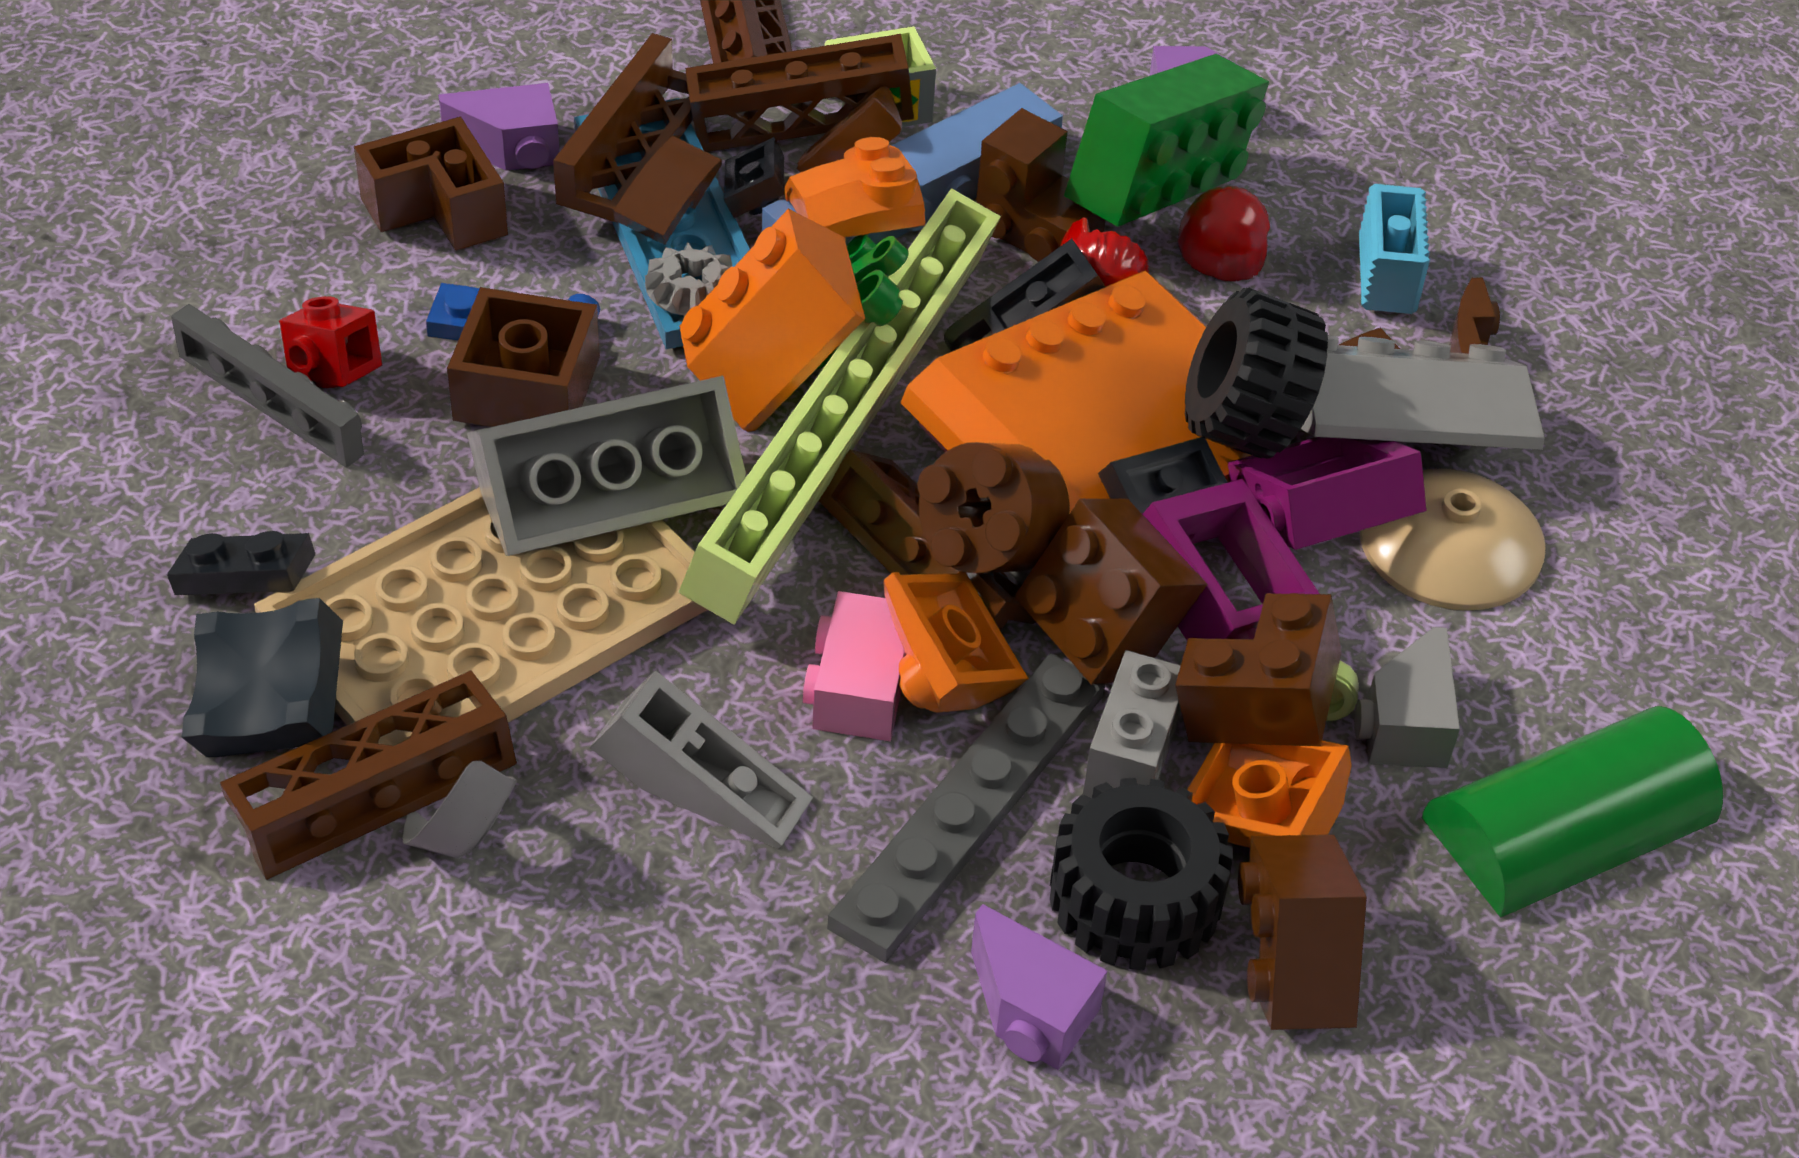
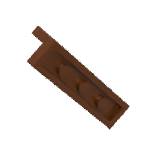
(745, 28)
(797, 83)
(614, 130)
(882, 512)
(379, 780)

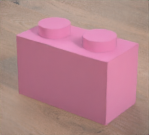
(858, 674)

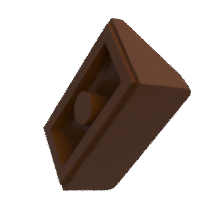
(872, 118)

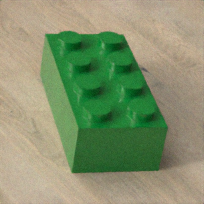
(1166, 138)

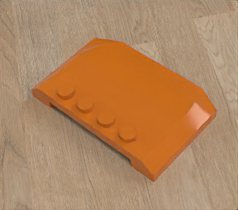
(1073, 384)

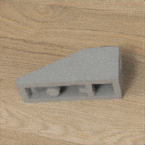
(698, 763)

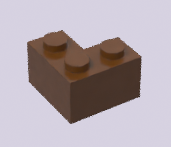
(436, 175)
(1026, 185)
(1264, 686)
(1309, 931)

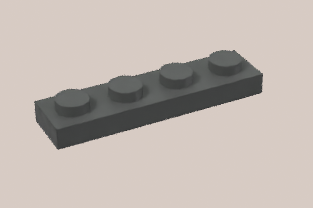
(268, 385)

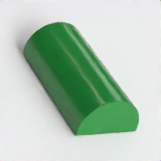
(1580, 808)

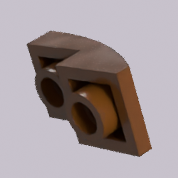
(666, 188)
(1475, 319)

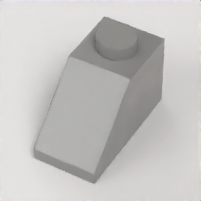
(1412, 707)

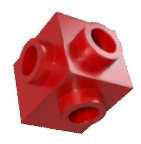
(331, 342)

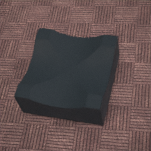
(264, 679)

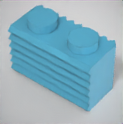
(1393, 248)

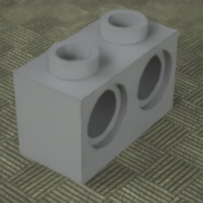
(1135, 723)

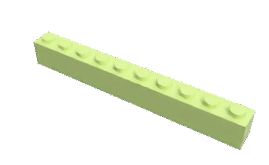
(834, 414)

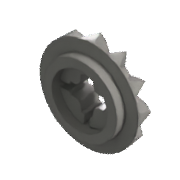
(679, 294)

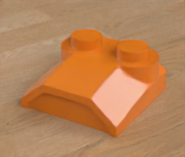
(862, 193)
(950, 643)
(1273, 788)

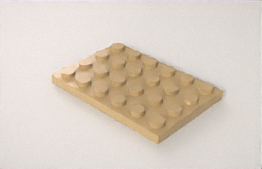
(525, 623)

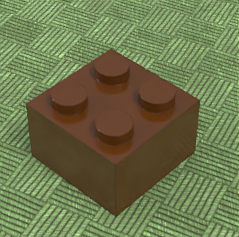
(522, 358)
(1109, 587)

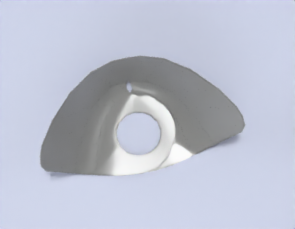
(463, 815)

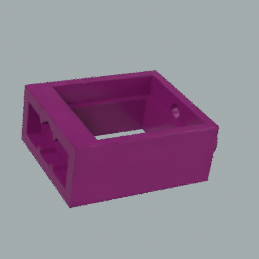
(1334, 486)
(1251, 541)

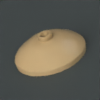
(1465, 551)

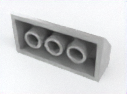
(1425, 396)
(608, 465)

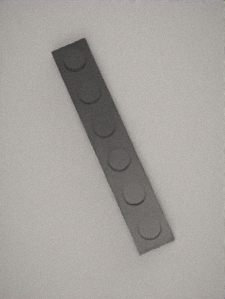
(964, 809)

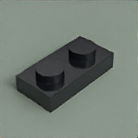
(754, 178)
(1162, 473)
(241, 563)

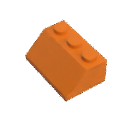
(774, 317)

